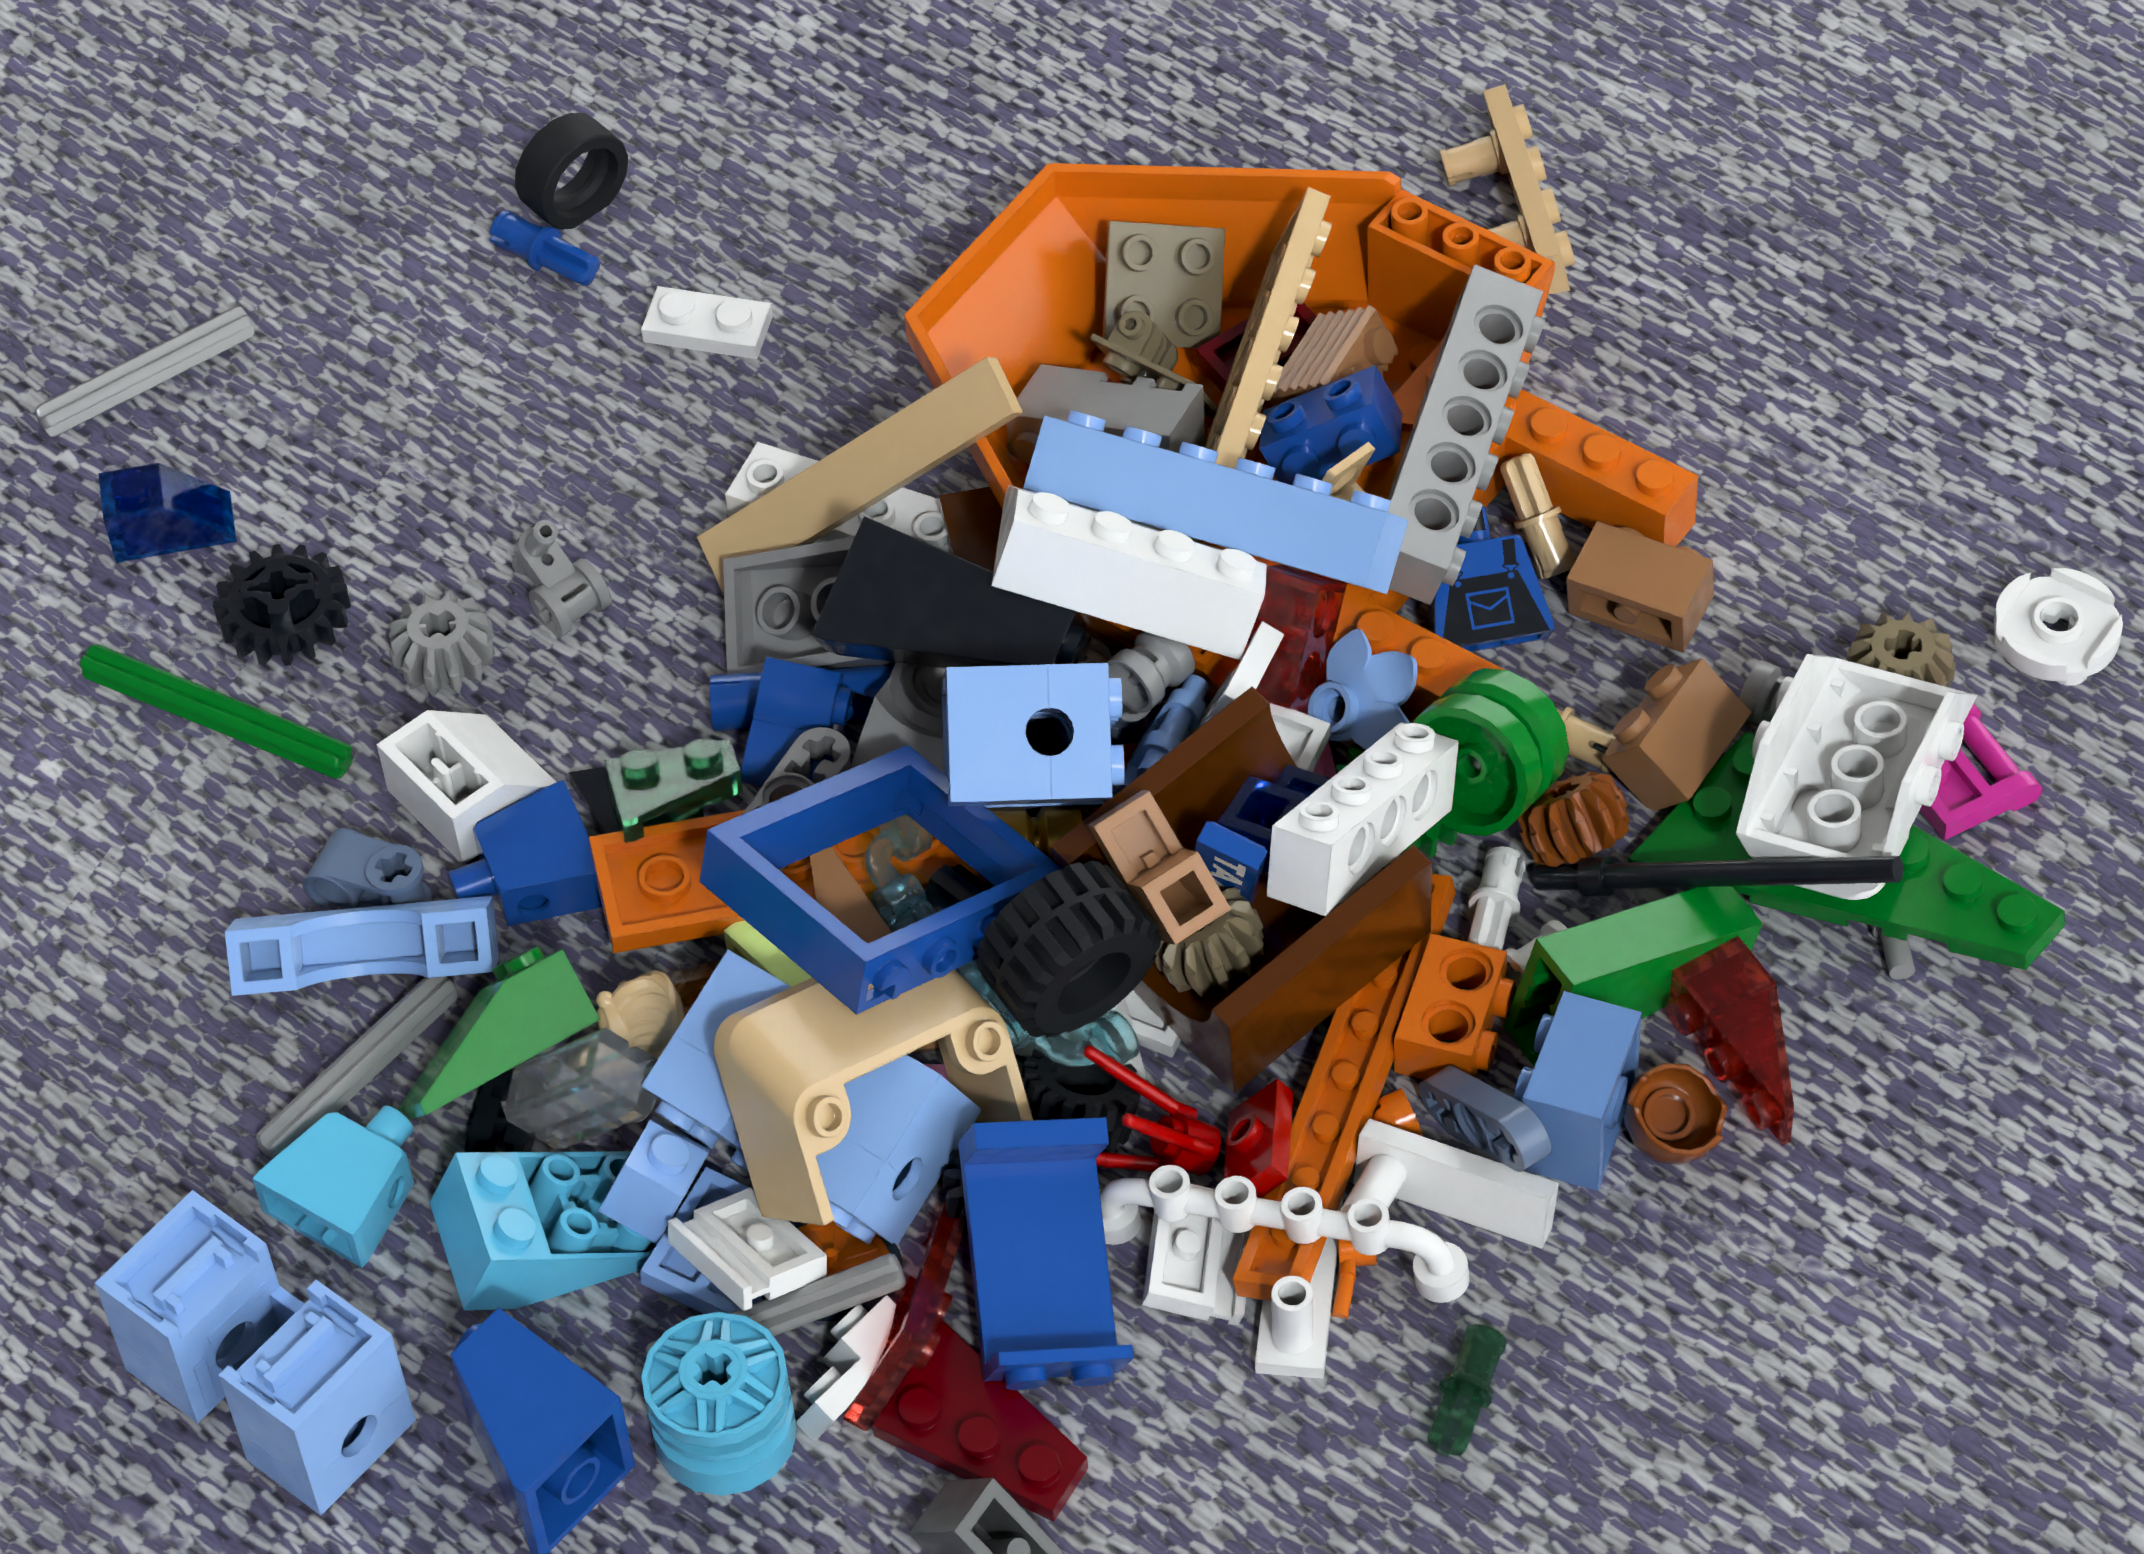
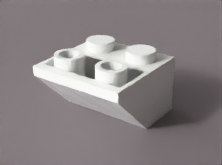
(456, 773)

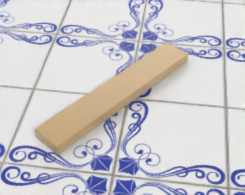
(868, 467)

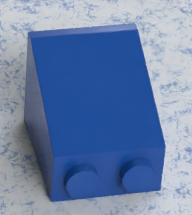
(542, 1425)

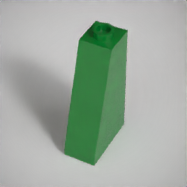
(1626, 956)

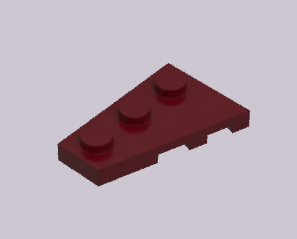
(980, 1429)

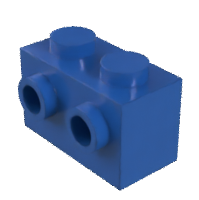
(1330, 424)

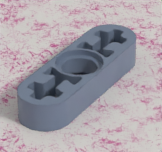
(1485, 1118)

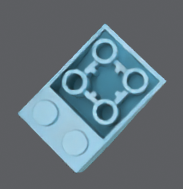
(532, 1226)

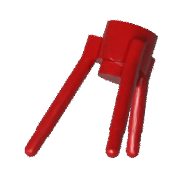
(1174, 1138)

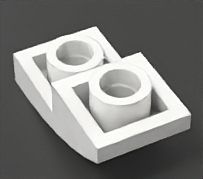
(851, 1362)

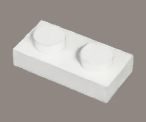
(707, 322)

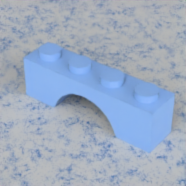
(343, 943)

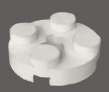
(2050, 654)

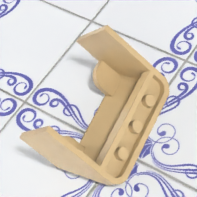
(798, 1048)

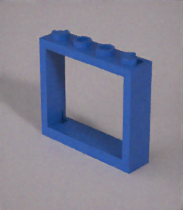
(748, 851)

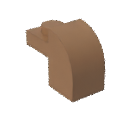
(1157, 870)

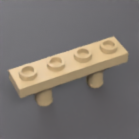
(1507, 153)

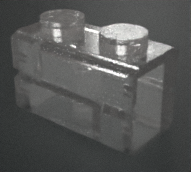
(581, 1090)

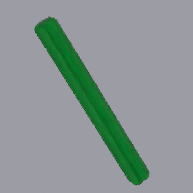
(217, 711)

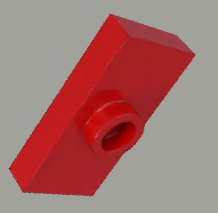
(1261, 1138)

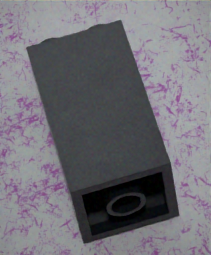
(938, 610)

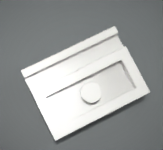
(746, 1251)
(1194, 1268)

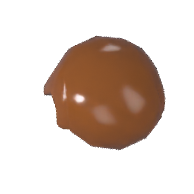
(1673, 1100)

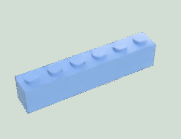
(1217, 503)

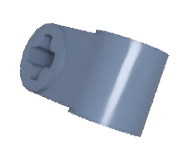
(365, 873)

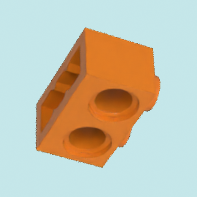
(1444, 1012)

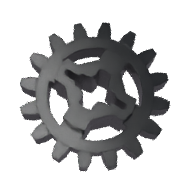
(282, 604)

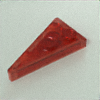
(916, 1318)

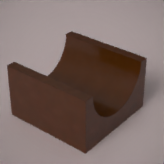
(1309, 958)

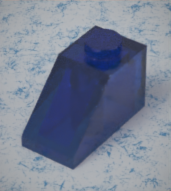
(163, 512)

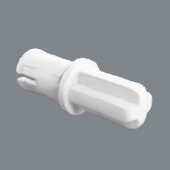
(1496, 899)

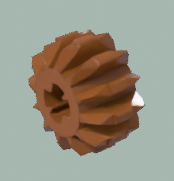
(1574, 819)

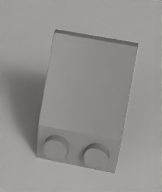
(775, 604)

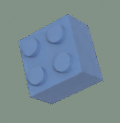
(1581, 1085)

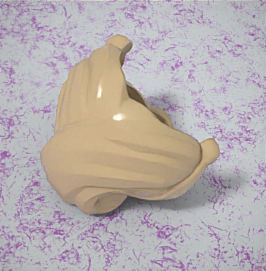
(642, 1011)

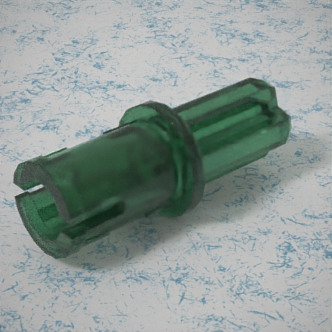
(1466, 1390)

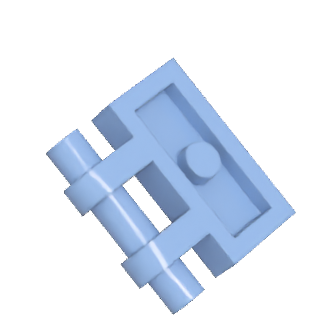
(1168, 727)

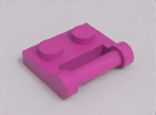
(1966, 796)

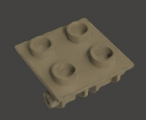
(1168, 275)
(1143, 350)

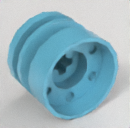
(719, 1403)

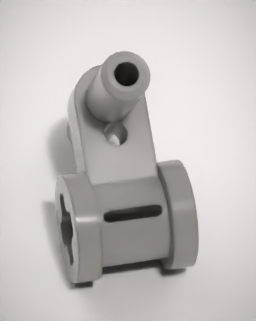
(558, 580)

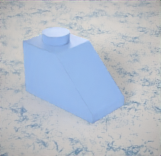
(654, 1179)

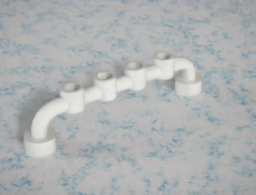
(1438, 1267)

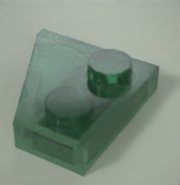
(671, 780)

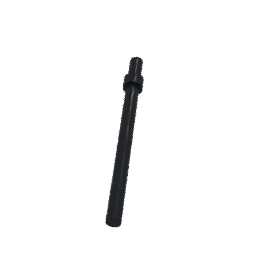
(1602, 876)

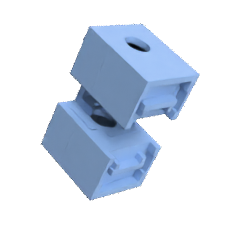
(988, 745)
(900, 1113)
(305, 1382)

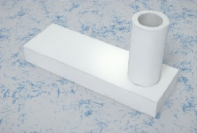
(1452, 1183)
(1298, 1321)

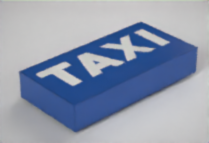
(1232, 859)

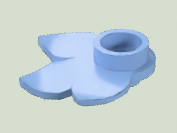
(1369, 687)

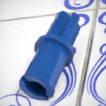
(543, 248)

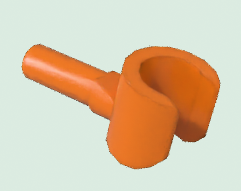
(1348, 1261)

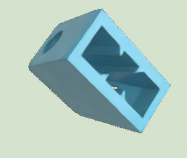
(341, 1182)

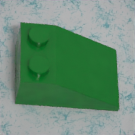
(507, 1023)

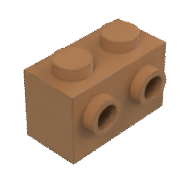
(1640, 586)
(1675, 734)

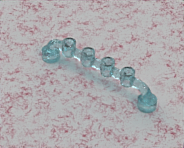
(904, 898)

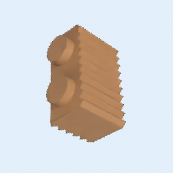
(1335, 349)

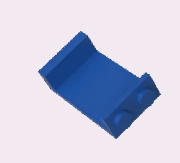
(1040, 1252)

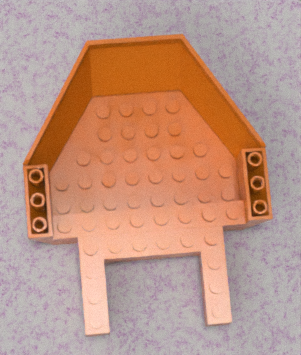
(1038, 293)

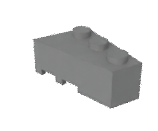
(1057, 390)

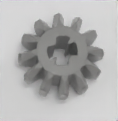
(441, 643)

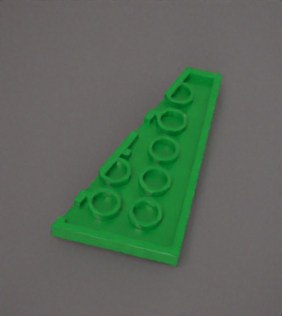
(1938, 899)

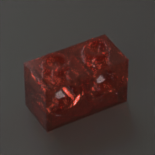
(1307, 613)

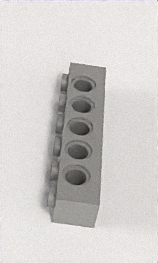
(1457, 424)

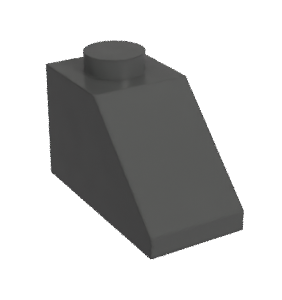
(979, 1519)

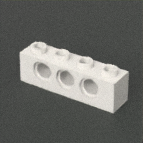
(1362, 818)

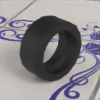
(551, 154)

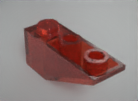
(1737, 1019)

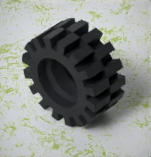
(1078, 1093)

